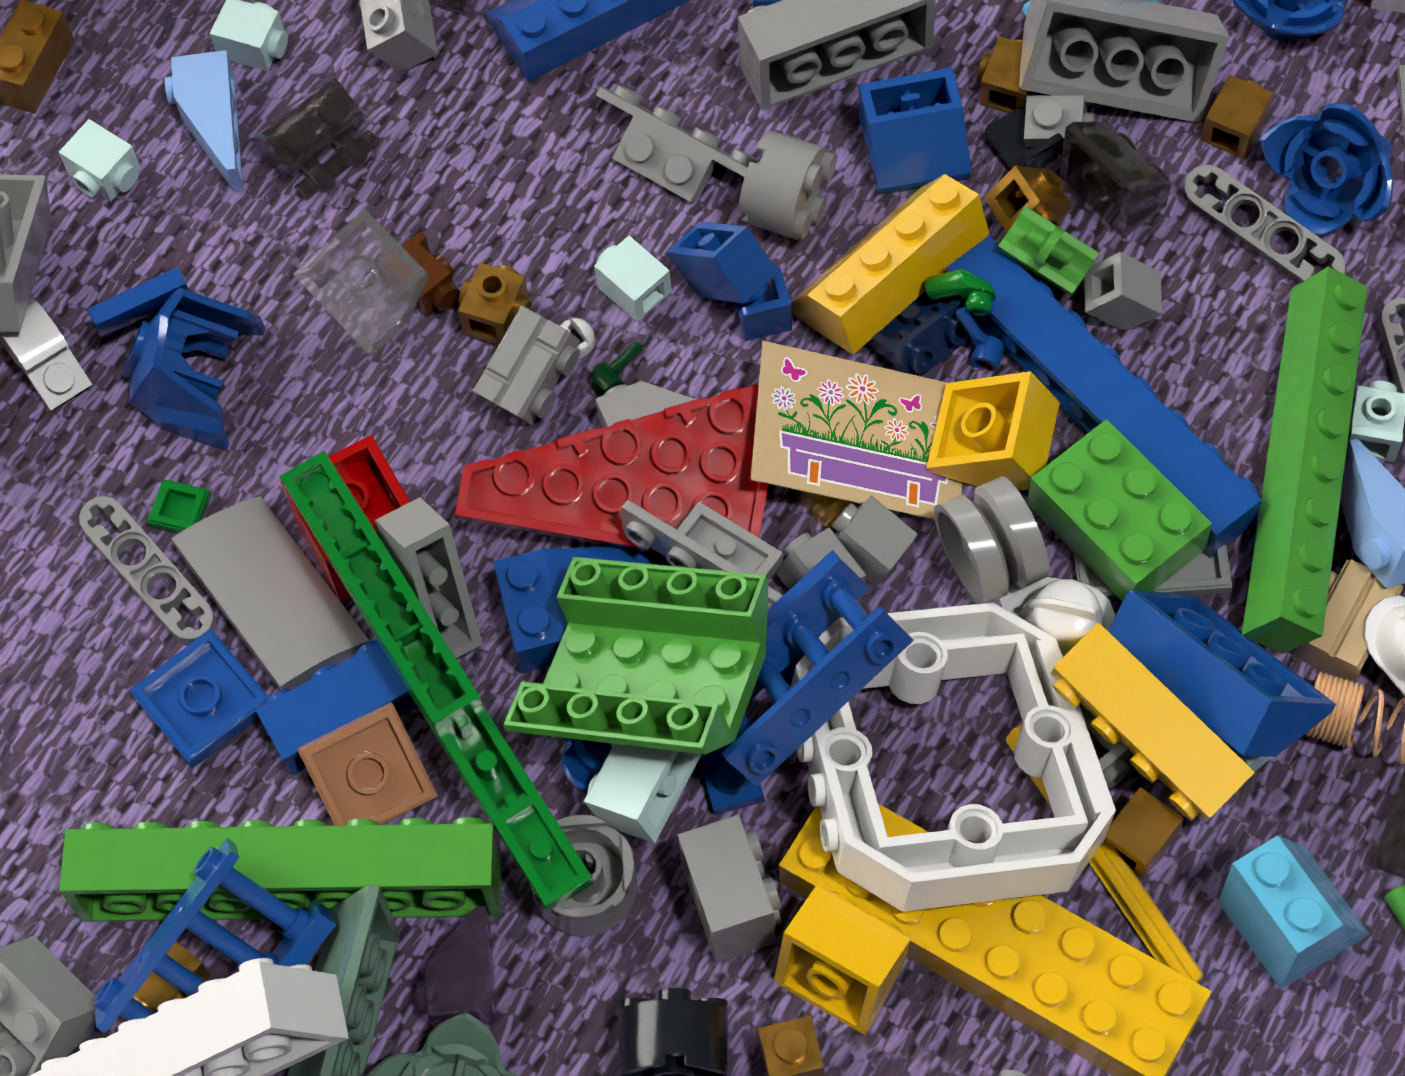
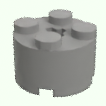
(786, 185)
(614, 877)

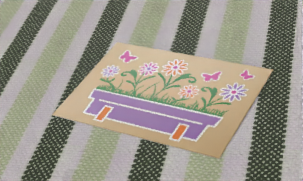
(848, 430)

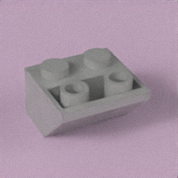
(41, 1008)

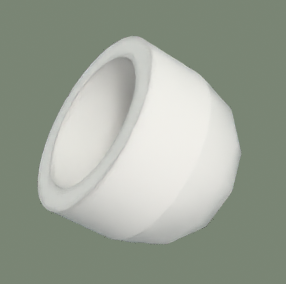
(585, 331)

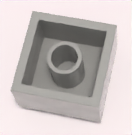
(728, 887)

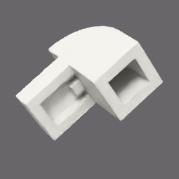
(45, 357)

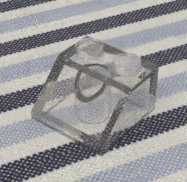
(365, 281)

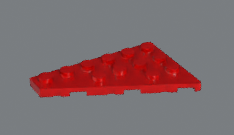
(655, 461)

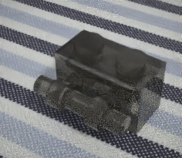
(308, 128)

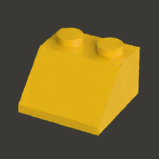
(994, 430)
(841, 958)

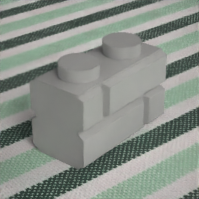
(528, 366)

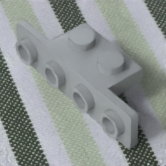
(666, 151)
(703, 542)

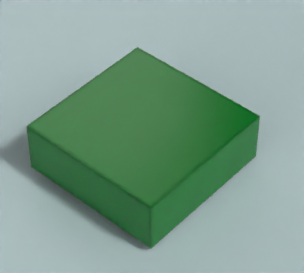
(178, 506)

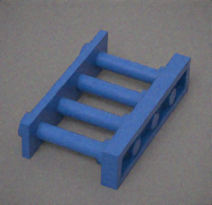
(837, 676)
(302, 930)

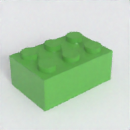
(1118, 512)

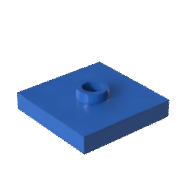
(200, 698)

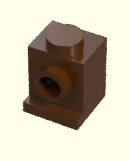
(439, 288)

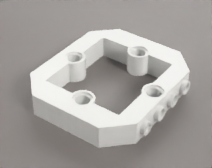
(1052, 745)

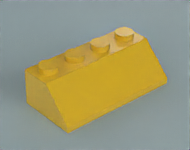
(892, 263)
(1150, 723)

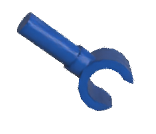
(986, 347)

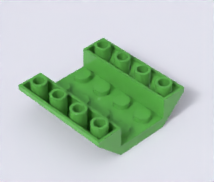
(650, 657)

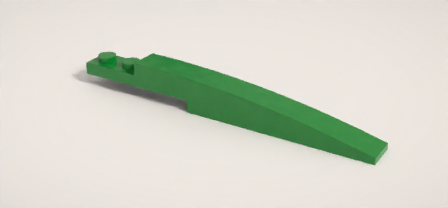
(436, 682)

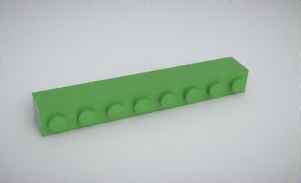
(1305, 462)

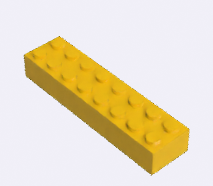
(1031, 964)

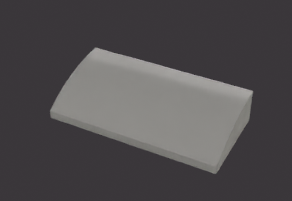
(269, 592)

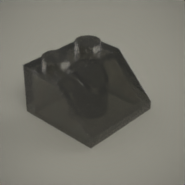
(1112, 176)

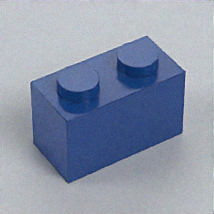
(723, 262)

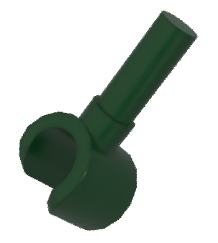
(606, 375)

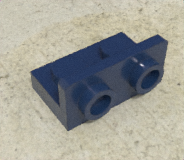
(922, 334)

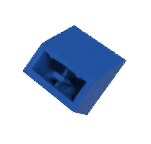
(914, 130)

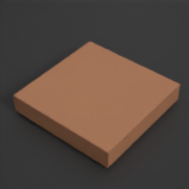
(368, 769)

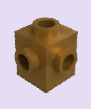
(1029, 187)
(492, 301)

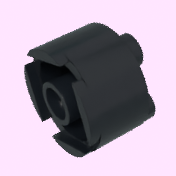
(673, 1035)

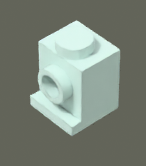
(1378, 433)

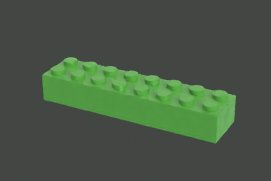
(417, 864)

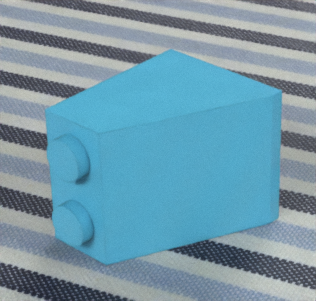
(1288, 910)

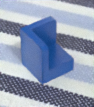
(768, 313)

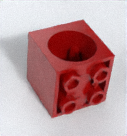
(372, 486)

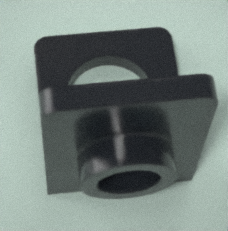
(1008, 140)

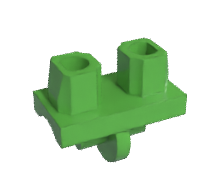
(1048, 251)

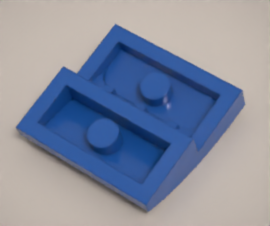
(135, 303)

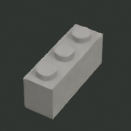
(430, 563)

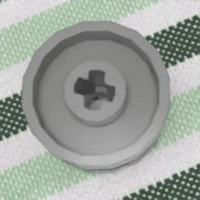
(992, 540)

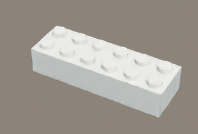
(231, 1027)

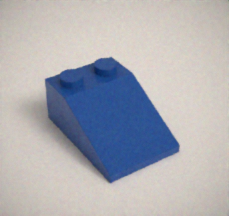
(530, 602)

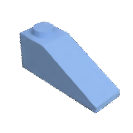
(206, 101)
(1374, 514)

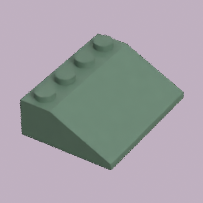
(361, 956)

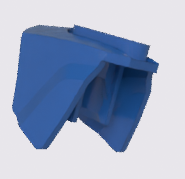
(164, 381)

